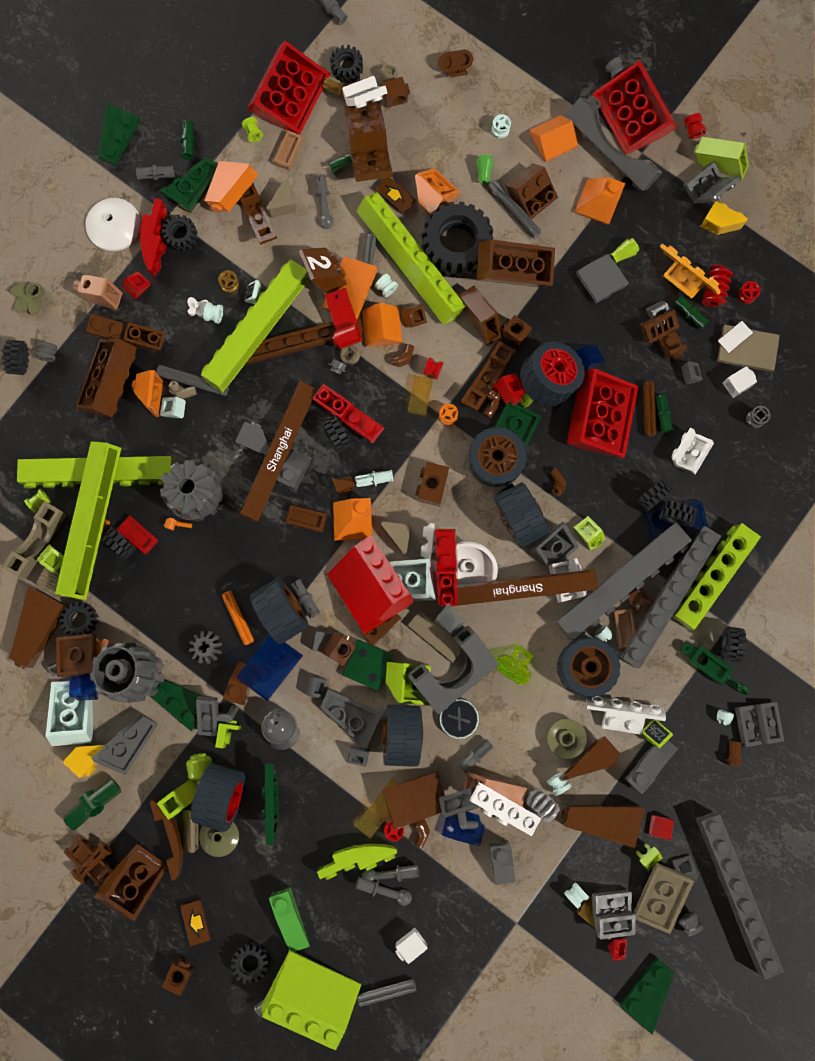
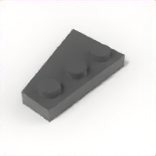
(352, 716)
(126, 745)

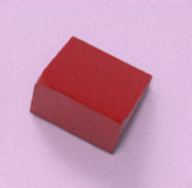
(135, 284)
(660, 827)

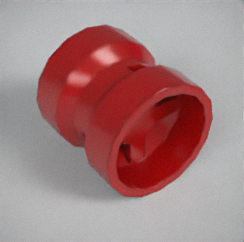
(695, 126)

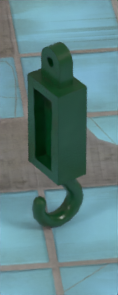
(714, 668)

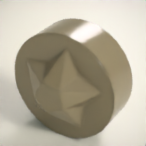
(388, 72)
(350, 354)

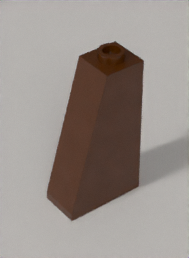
(36, 626)
(609, 822)

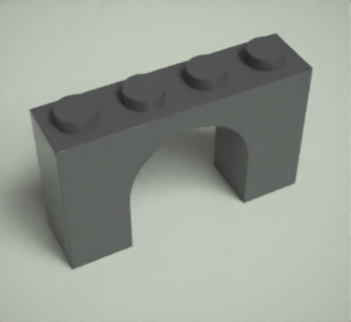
(477, 665)

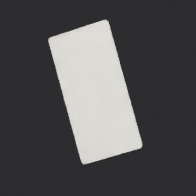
(735, 336)

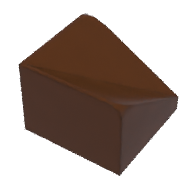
(414, 315)
(344, 485)

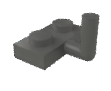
(209, 716)
(458, 804)

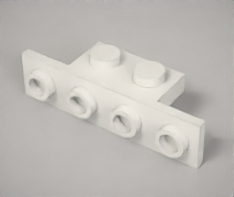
(625, 715)
(504, 809)

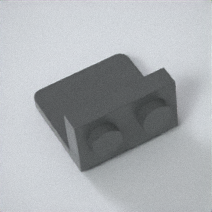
(709, 184)

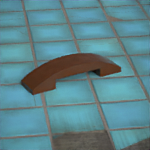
(257, 216)
(488, 376)
(174, 863)

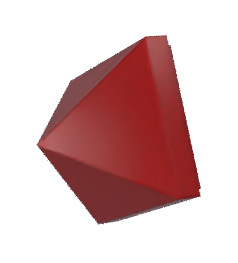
(618, 948)

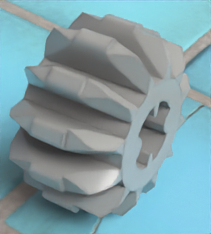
(542, 805)

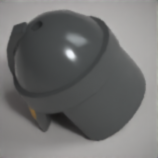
(281, 735)

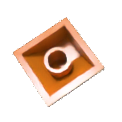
(434, 190)
(599, 199)
(149, 390)
(352, 519)

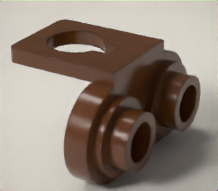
(455, 62)

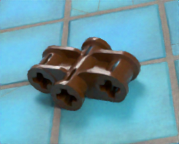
(87, 857)

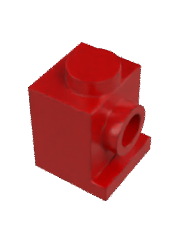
(510, 389)

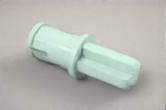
(374, 478)

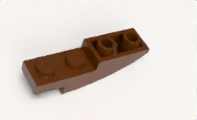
(131, 333)

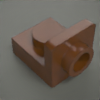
(671, 346)

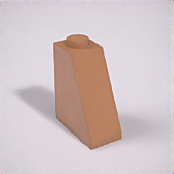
(509, 790)

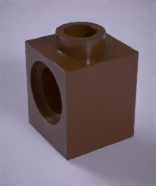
(396, 92)
(516, 338)
(343, 653)
(178, 985)

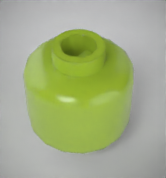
(196, 766)

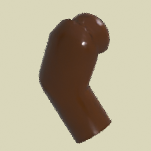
(405, 358)

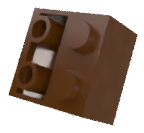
(532, 189)

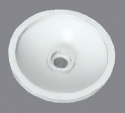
(118, 232)
(483, 562)

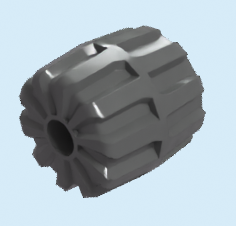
(191, 490)
(127, 672)

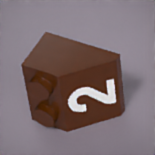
(324, 268)

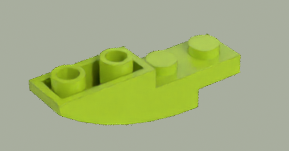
(365, 855)

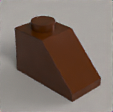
(236, 690)

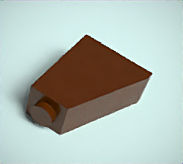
(481, 315)

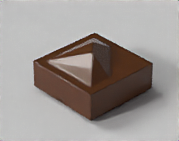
(639, 600)

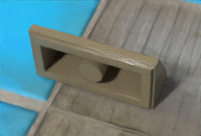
(190, 832)

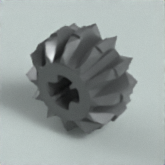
(200, 642)

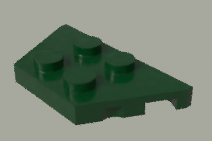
(270, 812)

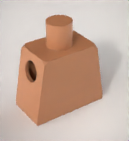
(98, 291)

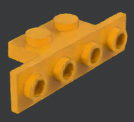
(686, 277)

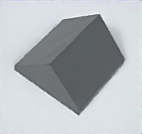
(555, 546)

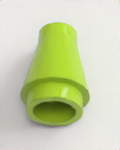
(625, 250)

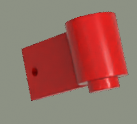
(344, 319)

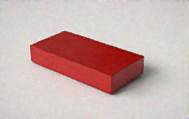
(137, 534)

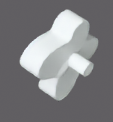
(196, 307)

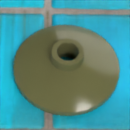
(576, 742)
(219, 848)

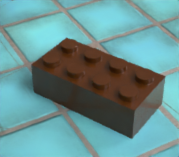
(515, 263)

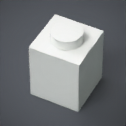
(740, 381)
(411, 946)

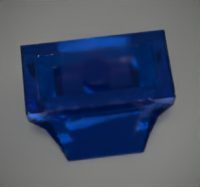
(83, 688)
(470, 836)

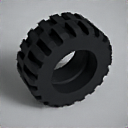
(453, 217)

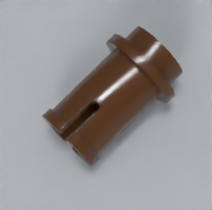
(735, 754)

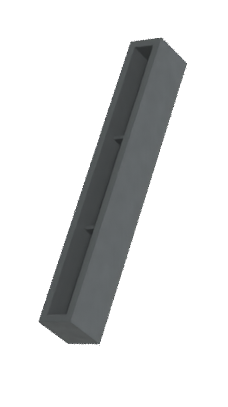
(623, 581)
(669, 597)
(739, 895)

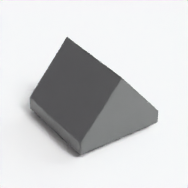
(691, 372)
(316, 687)
(358, 755)

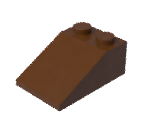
(131, 883)

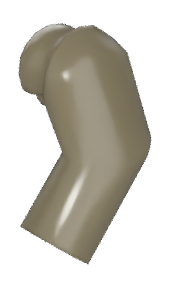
(181, 392)

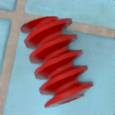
(722, 276)

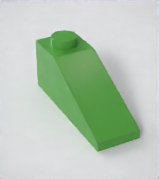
(289, 919)

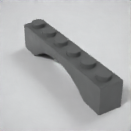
(586, 118)

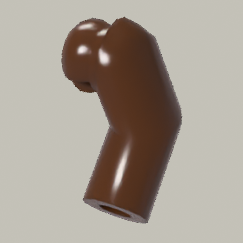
(493, 405)
(559, 482)
(423, 831)

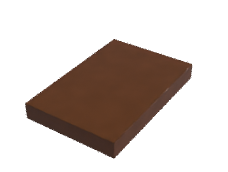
(414, 800)

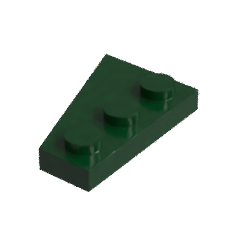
(116, 133)
(192, 186)
(178, 702)
(648, 995)

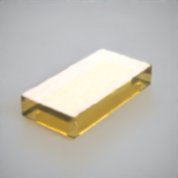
(420, 395)

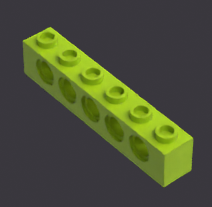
(747, 540)

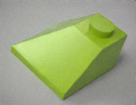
(401, 685)

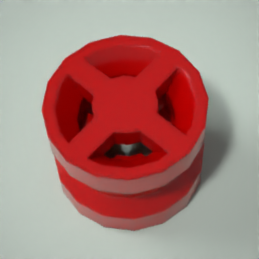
(752, 289)
(433, 368)
(393, 834)

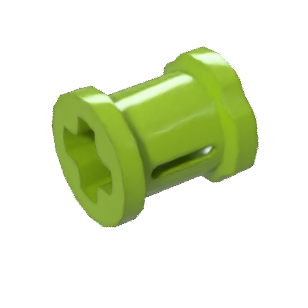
(252, 129)
(37, 500)

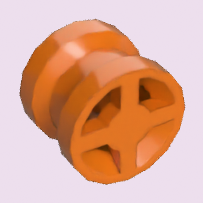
(447, 410)

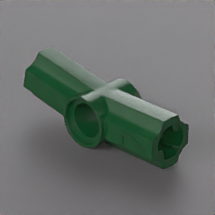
(91, 804)

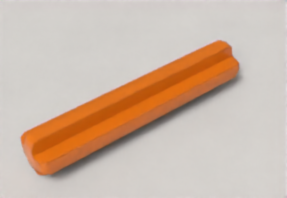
(237, 617)

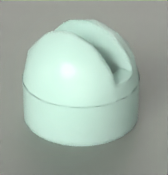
(603, 633)
(724, 715)

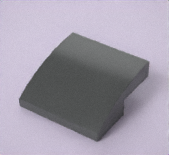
(602, 278)
(759, 724)
(613, 914)

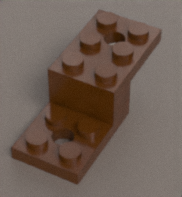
(368, 142)

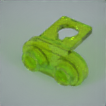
(515, 668)

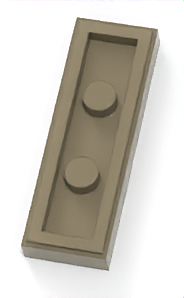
(435, 636)

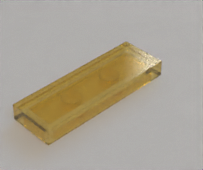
(375, 813)

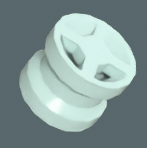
(499, 122)
(386, 285)
(213, 312)
(558, 786)
(576, 895)

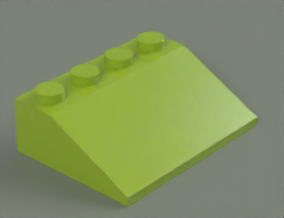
(311, 1000)

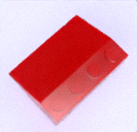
(288, 89)
(635, 109)
(602, 414)
(369, 585)

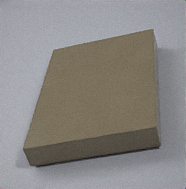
(755, 351)
(663, 898)

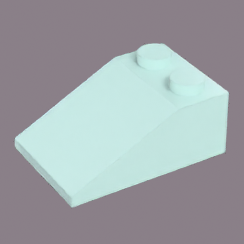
(418, 577)
(68, 718)

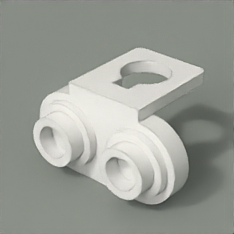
(428, 549)

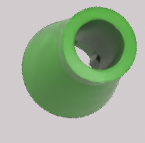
(484, 168)

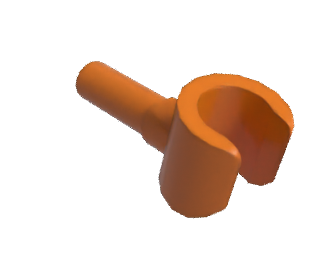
(170, 524)

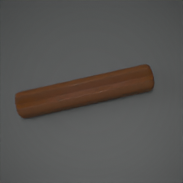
(649, 409)

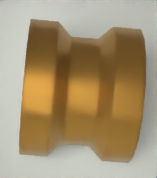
(227, 277)

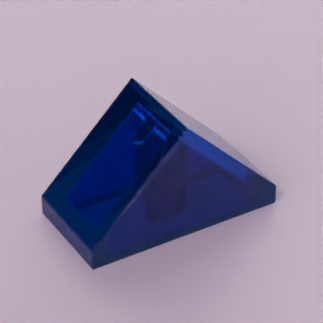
(590, 357)

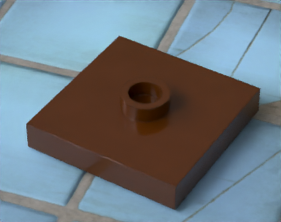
(75, 654)

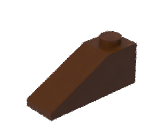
(595, 758)

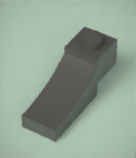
(649, 766)

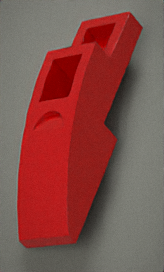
(151, 240)
(347, 414)
(447, 567)

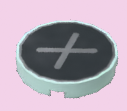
(459, 719)

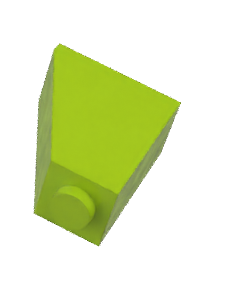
(727, 155)

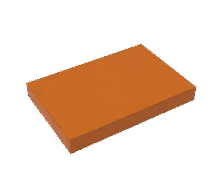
(359, 280)

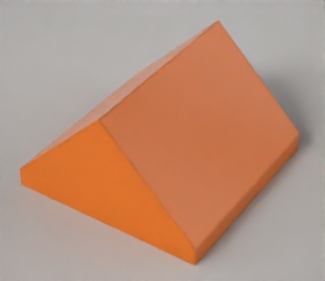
(554, 137)
(381, 325)

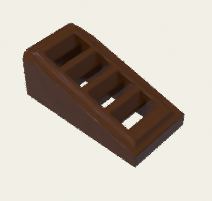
(646, 331)

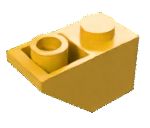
(723, 219)
(80, 760)

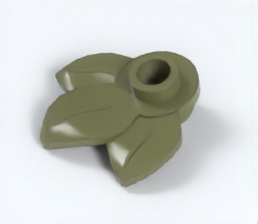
(26, 299)

